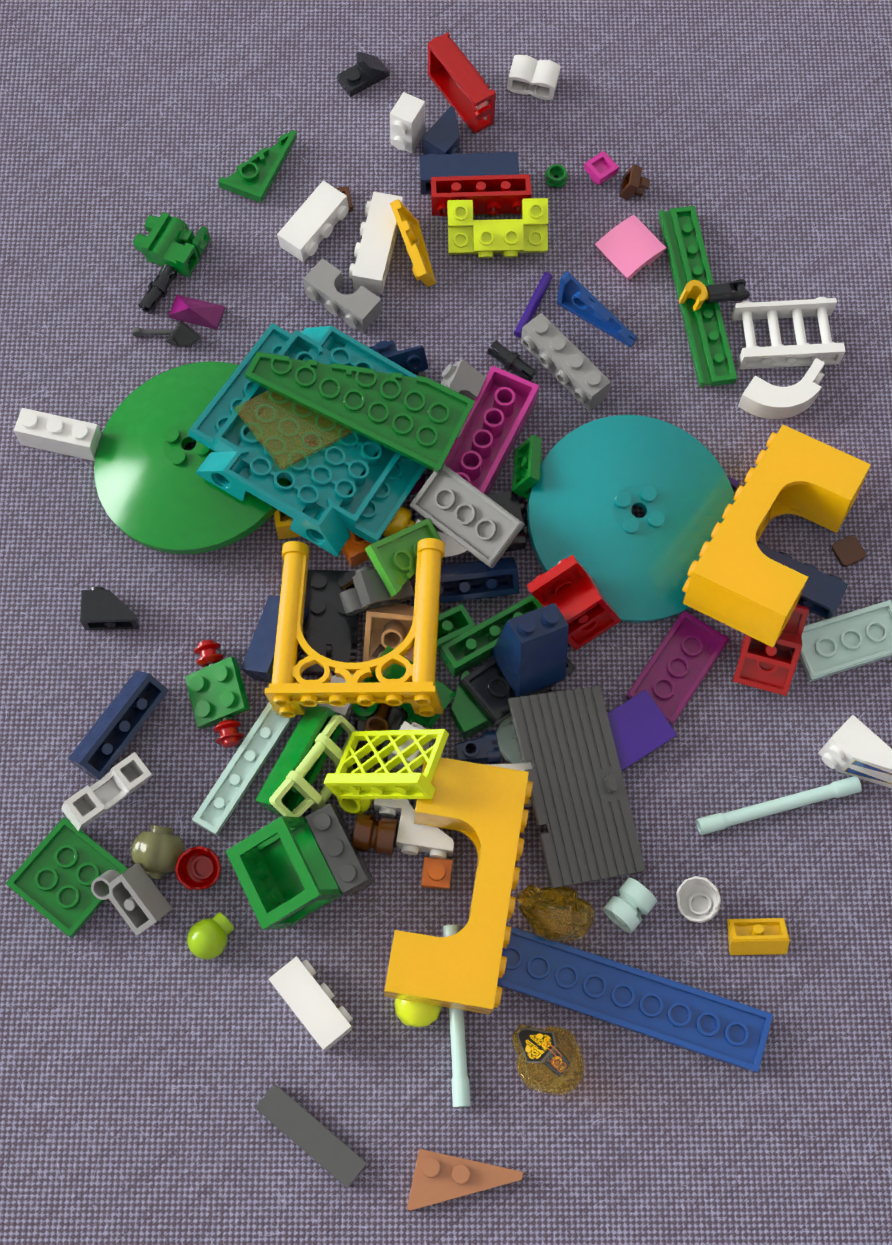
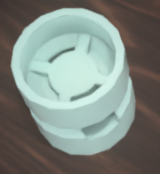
(632, 902)

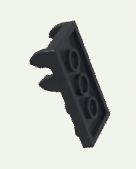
(326, 625)

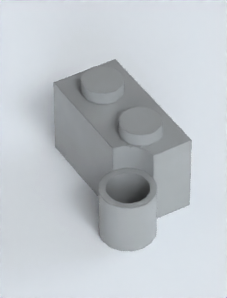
(133, 896)

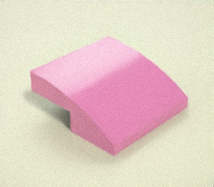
(630, 246)

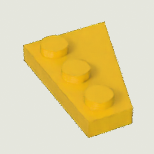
(414, 242)

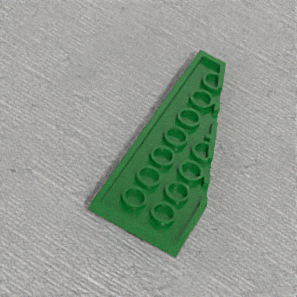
(392, 409)

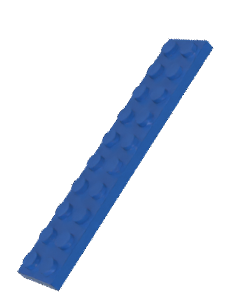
(635, 1000)

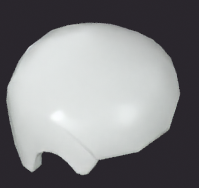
(698, 899)

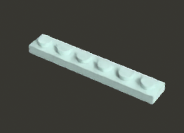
(241, 771)

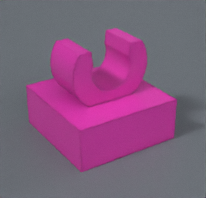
(601, 168)

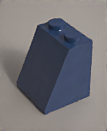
(533, 650)

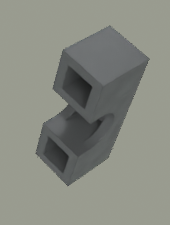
(343, 859)

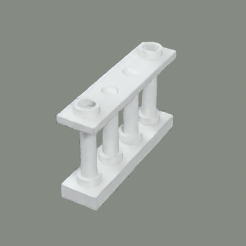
(791, 355)

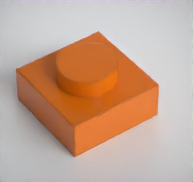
(436, 873)

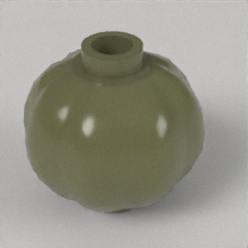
(157, 850)

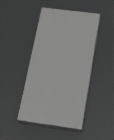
(467, 515)

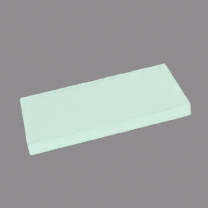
(847, 641)

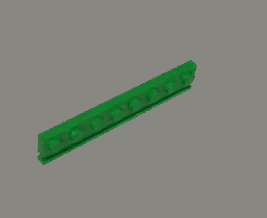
(705, 326)

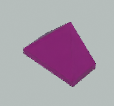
(197, 311)

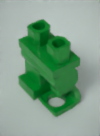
(166, 240)

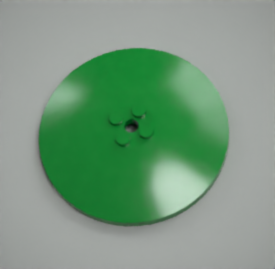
(153, 482)

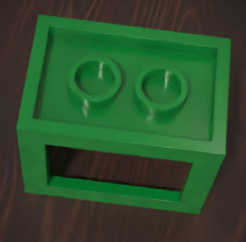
(283, 873)

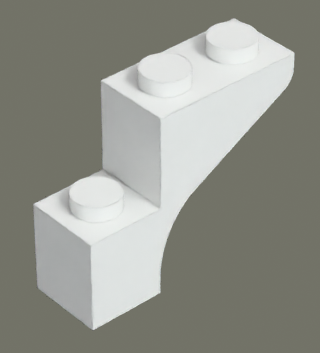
(415, 837)

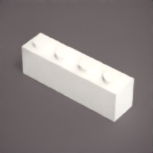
(376, 245)

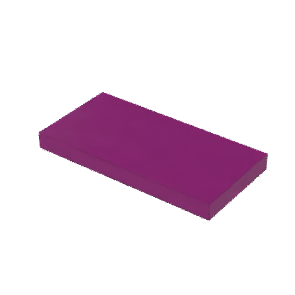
(679, 665)

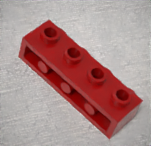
(489, 193)

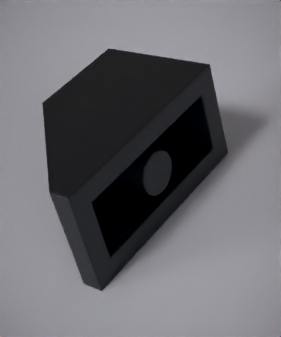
(105, 611)

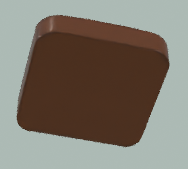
(848, 551)

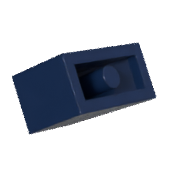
(443, 135)

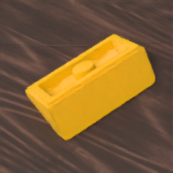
(757, 936)

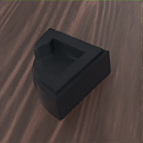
(182, 335)

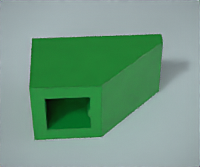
(466, 714)

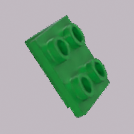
(527, 466)

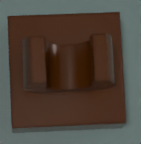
(633, 183)

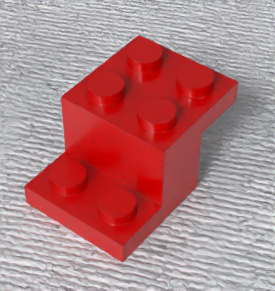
(577, 599)
(774, 666)

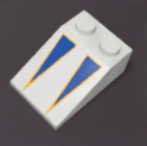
(859, 753)

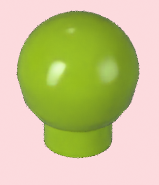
(209, 937)

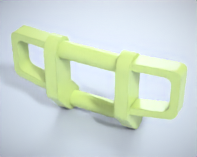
(296, 778)

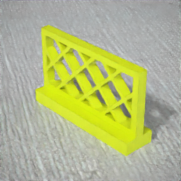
(382, 783)

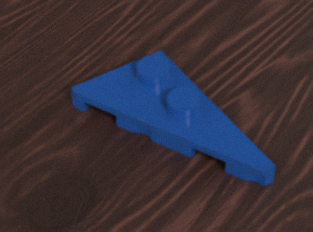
(582, 303)

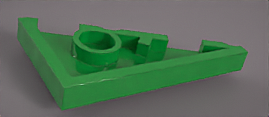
(257, 175)

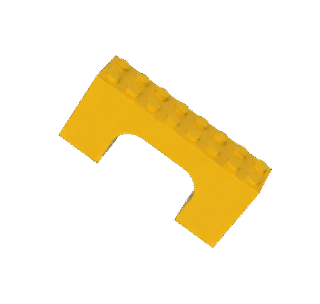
(733, 575)
(466, 966)

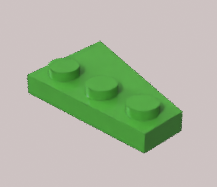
(397, 554)

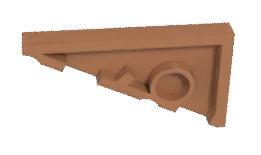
(448, 1177)

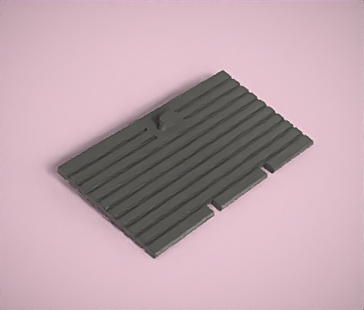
(576, 786)

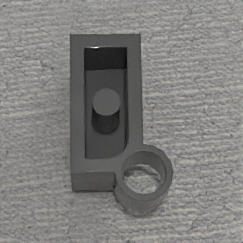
(371, 593)

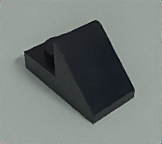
(364, 74)

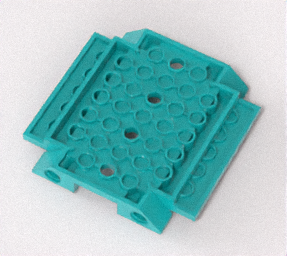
(333, 491)

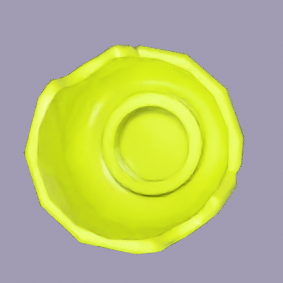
(416, 1013)

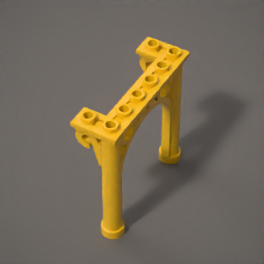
(291, 692)

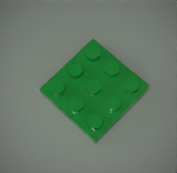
(60, 877)

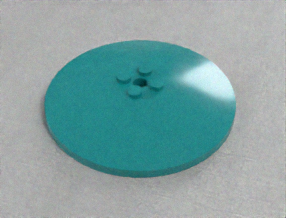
(587, 504)

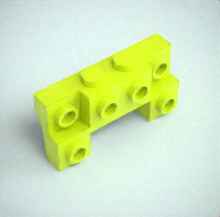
(497, 236)

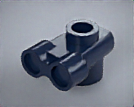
(485, 746)

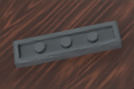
(311, 1136)

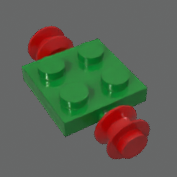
(217, 693)

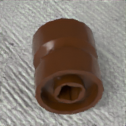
(375, 834)

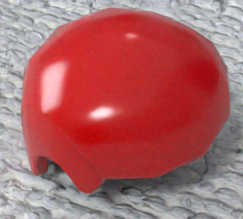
(198, 868)

